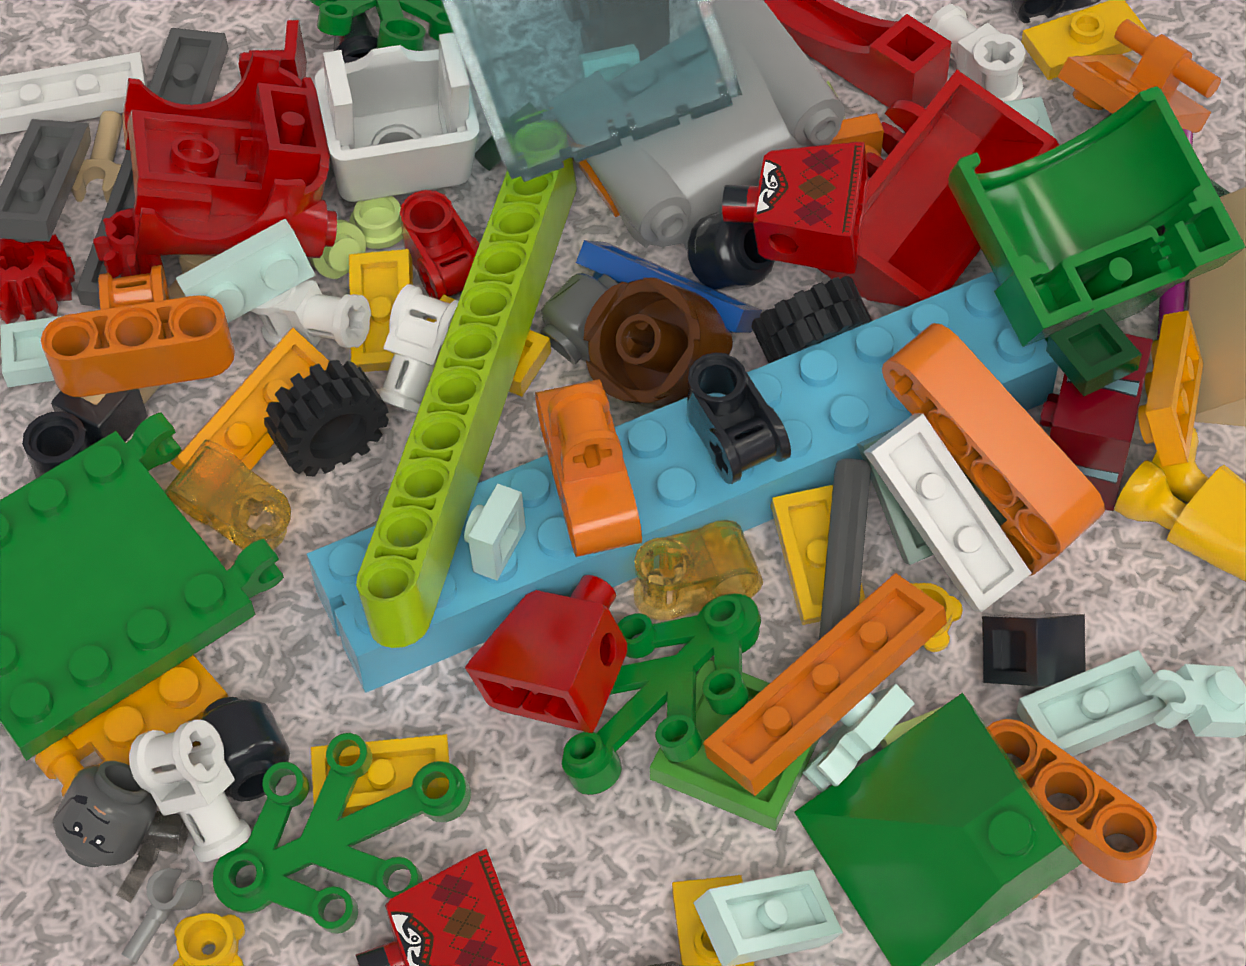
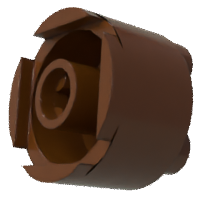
(648, 338)

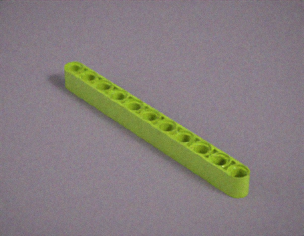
(462, 409)

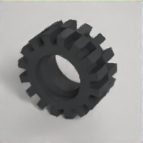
(810, 318)
(326, 417)

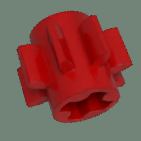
(118, 248)

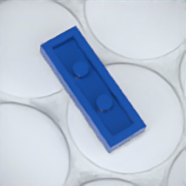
(628, 267)

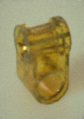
(223, 494)
(696, 570)

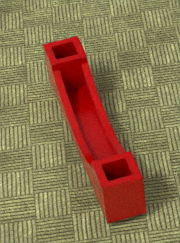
(871, 53)

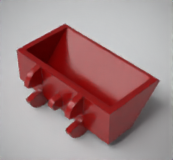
(912, 225)

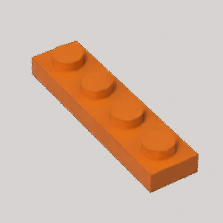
(824, 683)

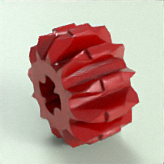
(33, 278)

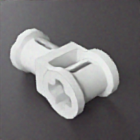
(982, 53)
(315, 316)
(414, 346)
(191, 785)

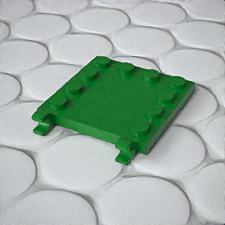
(107, 586)

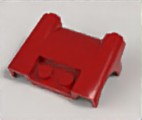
(229, 164)

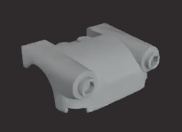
(681, 173)

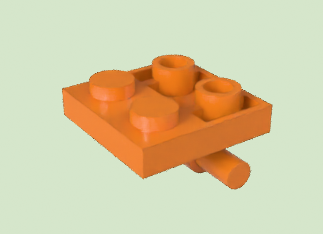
(1114, 79)

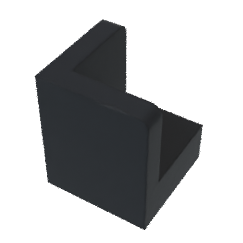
(1033, 648)

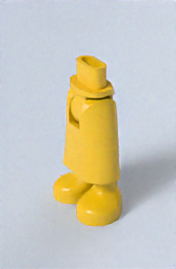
(1210, 523)

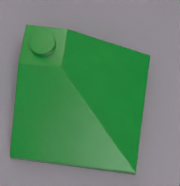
(936, 837)

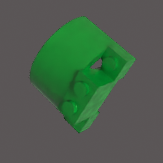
(1086, 217)

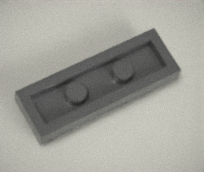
(41, 178)

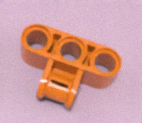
(137, 338)
(588, 468)
(1102, 808)

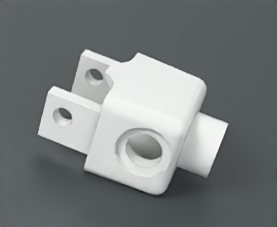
(398, 120)

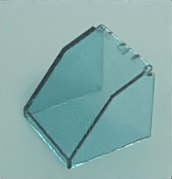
(589, 73)

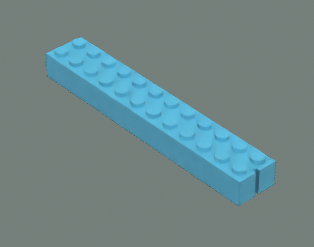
(823, 396)

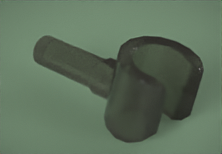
(165, 834)

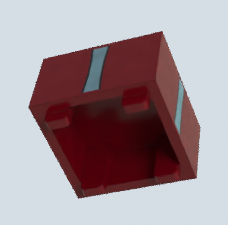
(1100, 426)

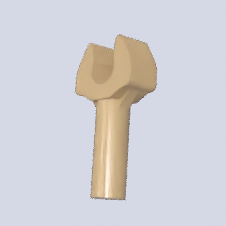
(101, 162)

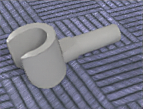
(162, 902)

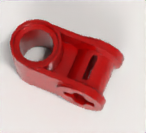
(437, 242)

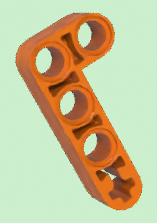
(995, 444)

